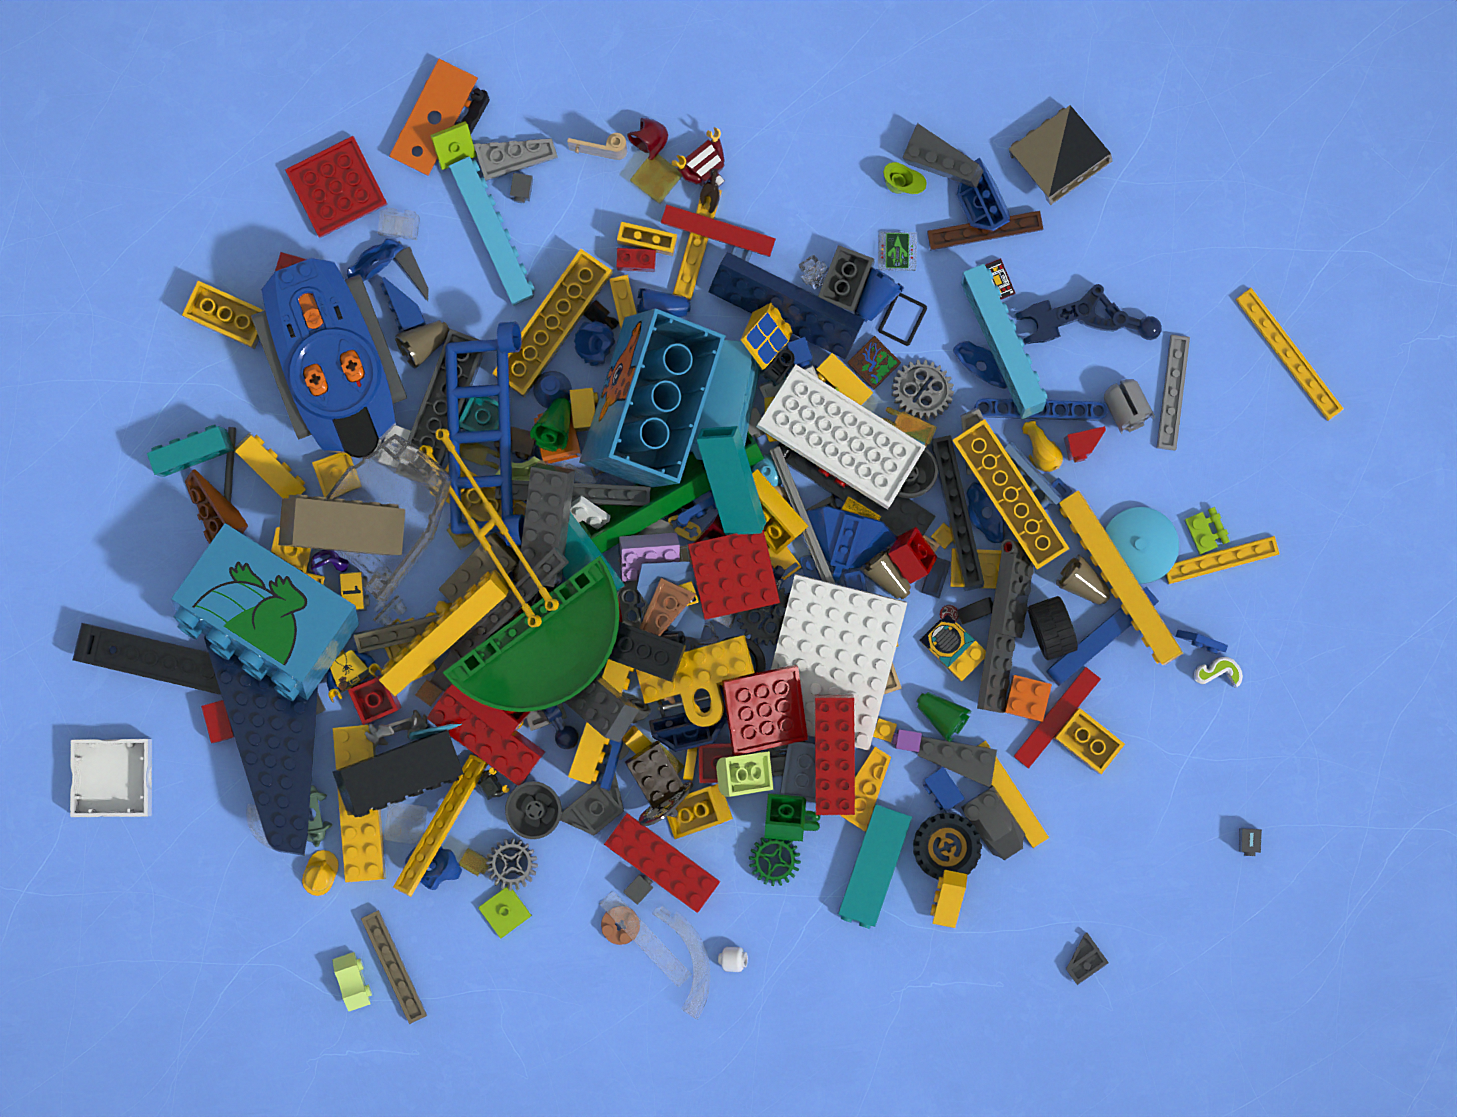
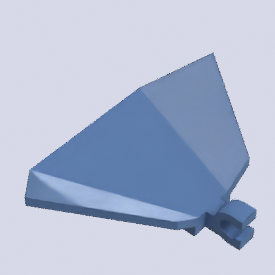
(691, 618)

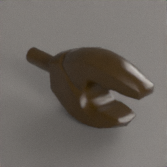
(712, 190)

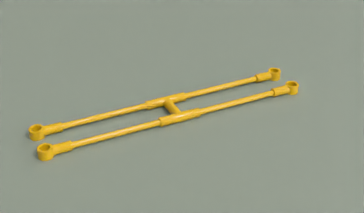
(480, 533)

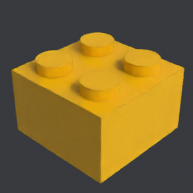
(583, 407)

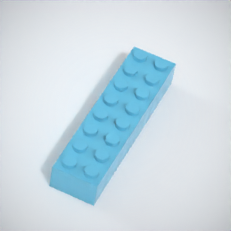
(1003, 341)

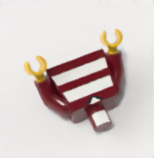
(700, 163)

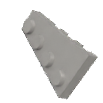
(507, 157)

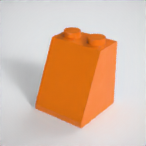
(571, 451)

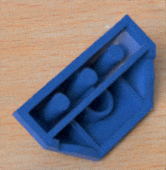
(984, 203)

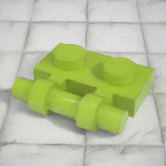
(1201, 532)

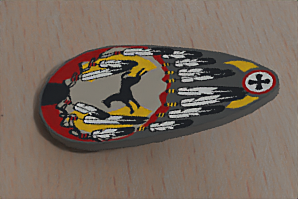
(667, 808)

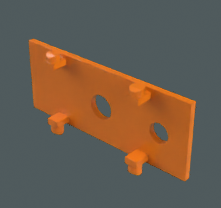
(443, 92)

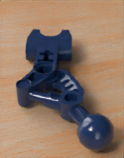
(1049, 319)
(566, 736)

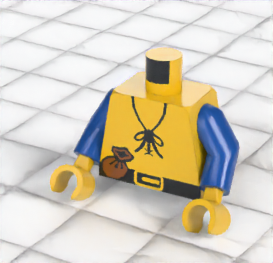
(348, 671)

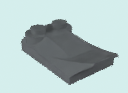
(995, 823)

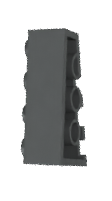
(938, 157)

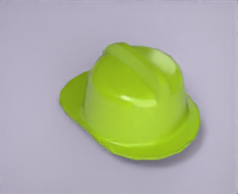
(903, 179)

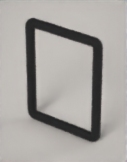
(915, 327)

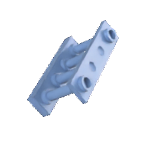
(1038, 480)

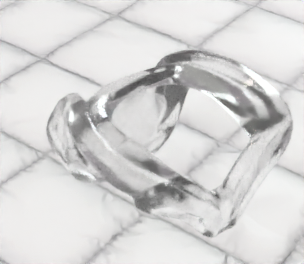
(693, 643)

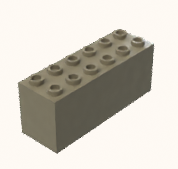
(341, 525)

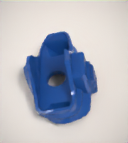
(443, 867)

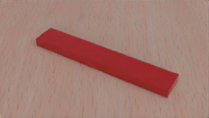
(718, 230)
(1057, 717)

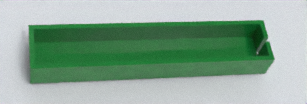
(663, 501)

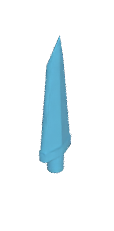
(426, 732)

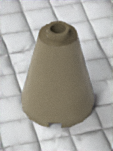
(421, 341)
(887, 575)
(1083, 581)

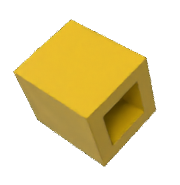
(636, 740)

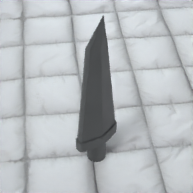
(409, 264)

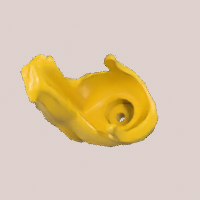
(1045, 453)

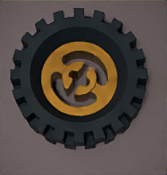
(938, 826)

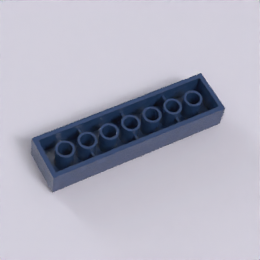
(804, 312)

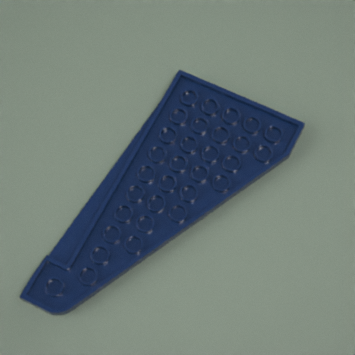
(275, 749)

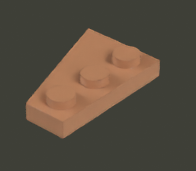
(665, 606)

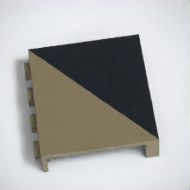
(1061, 154)

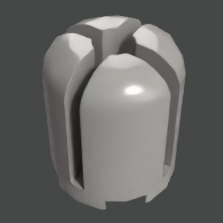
(1128, 405)

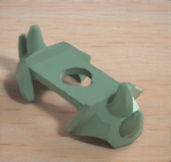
(316, 829)

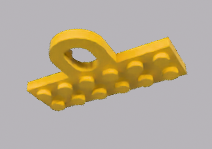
(701, 669)

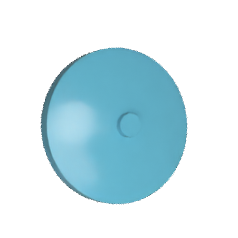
(1145, 542)

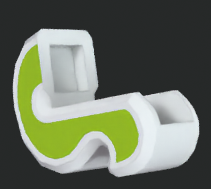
(1217, 667)

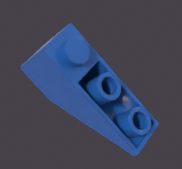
(407, 310)

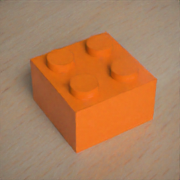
(1027, 698)

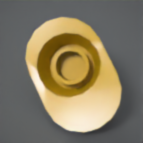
(320, 872)

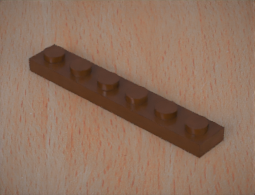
(967, 234)

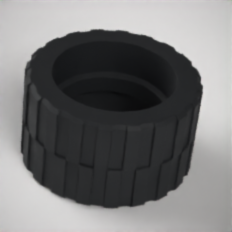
(1052, 628)

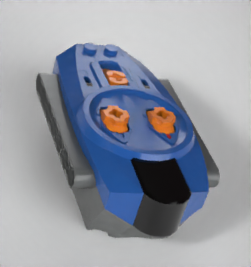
(329, 357)

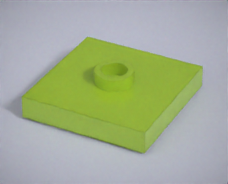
(453, 145)
(504, 911)

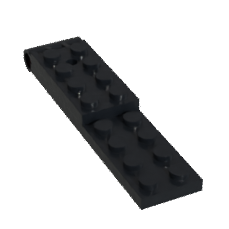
(899, 517)
(642, 650)
(145, 658)

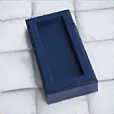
(935, 579)

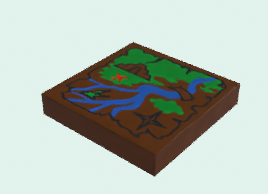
(874, 362)

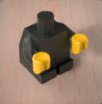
(490, 787)

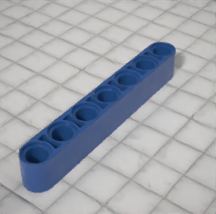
(1050, 413)
(1093, 643)

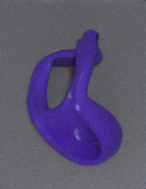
(339, 563)

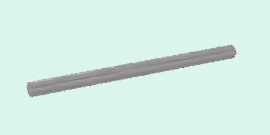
(798, 506)

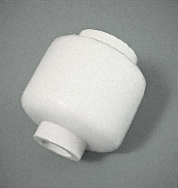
(733, 959)

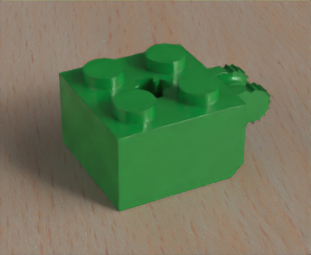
(789, 818)

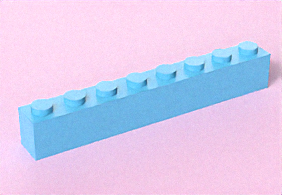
(491, 231)

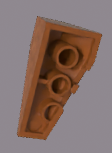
(213, 506)

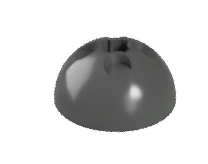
(923, 477)
(523, 812)

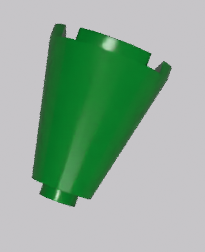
(553, 426)
(943, 714)

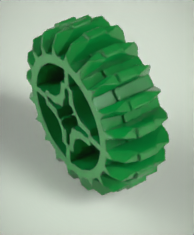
(767, 875)

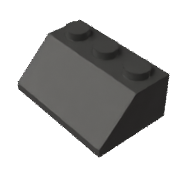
(846, 278)

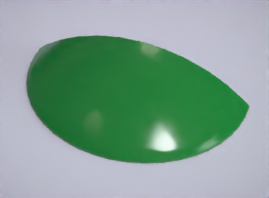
(550, 663)

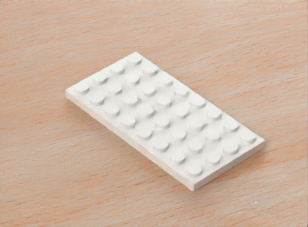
(841, 436)

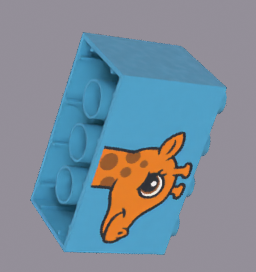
(652, 398)

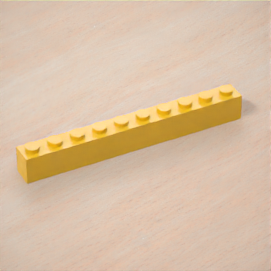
(1121, 578)

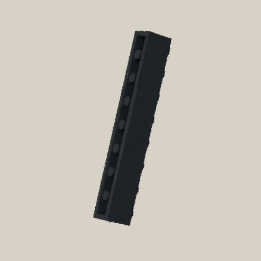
(957, 513)

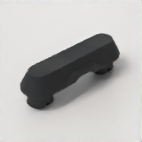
(476, 108)

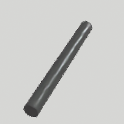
(229, 465)

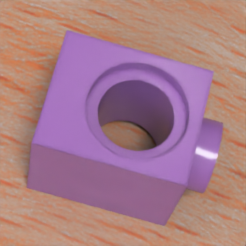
(907, 740)

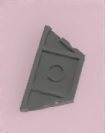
(594, 808)

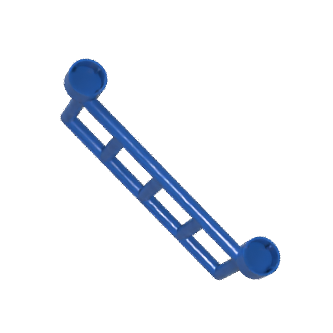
(507, 342)

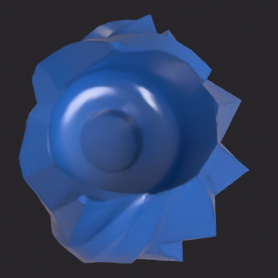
(594, 342)

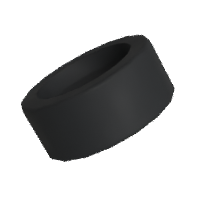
(975, 610)

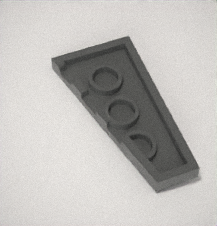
(965, 759)

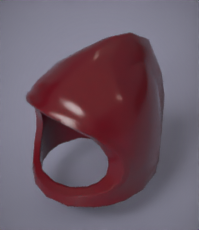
(650, 138)

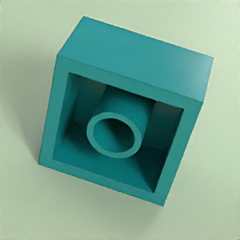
(480, 415)

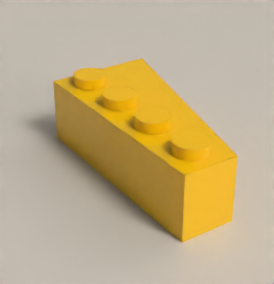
(268, 467)

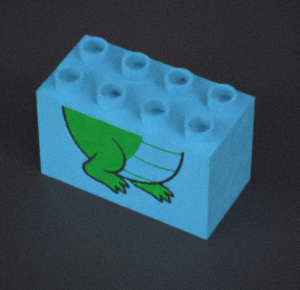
(264, 613)

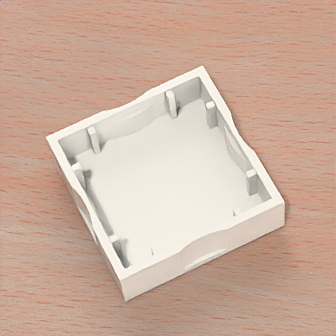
(111, 778)

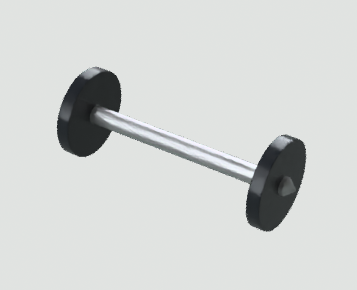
(661, 707)

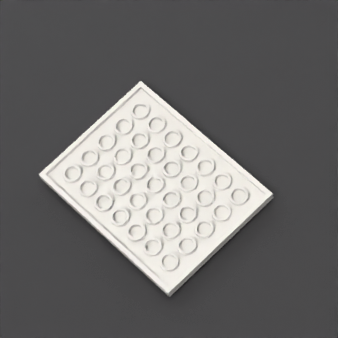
(841, 647)

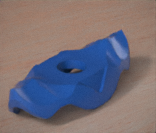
(381, 253)
(971, 354)
(991, 527)

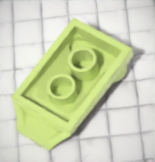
(744, 774)

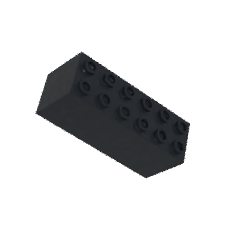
(398, 774)

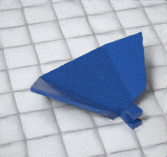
(848, 538)

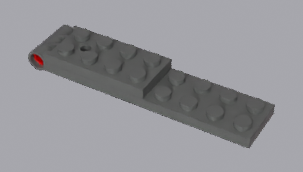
(1005, 624)

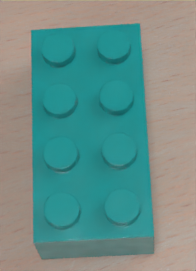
(190, 451)

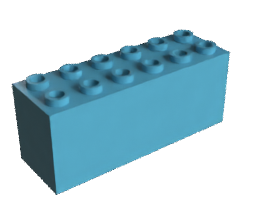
(730, 392)

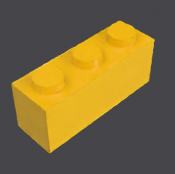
(647, 238)
(840, 376)
(948, 898)

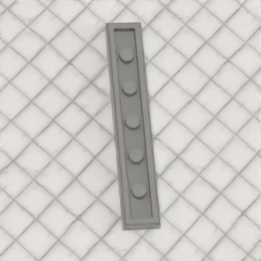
(1173, 392)

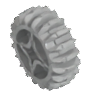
(504, 858)

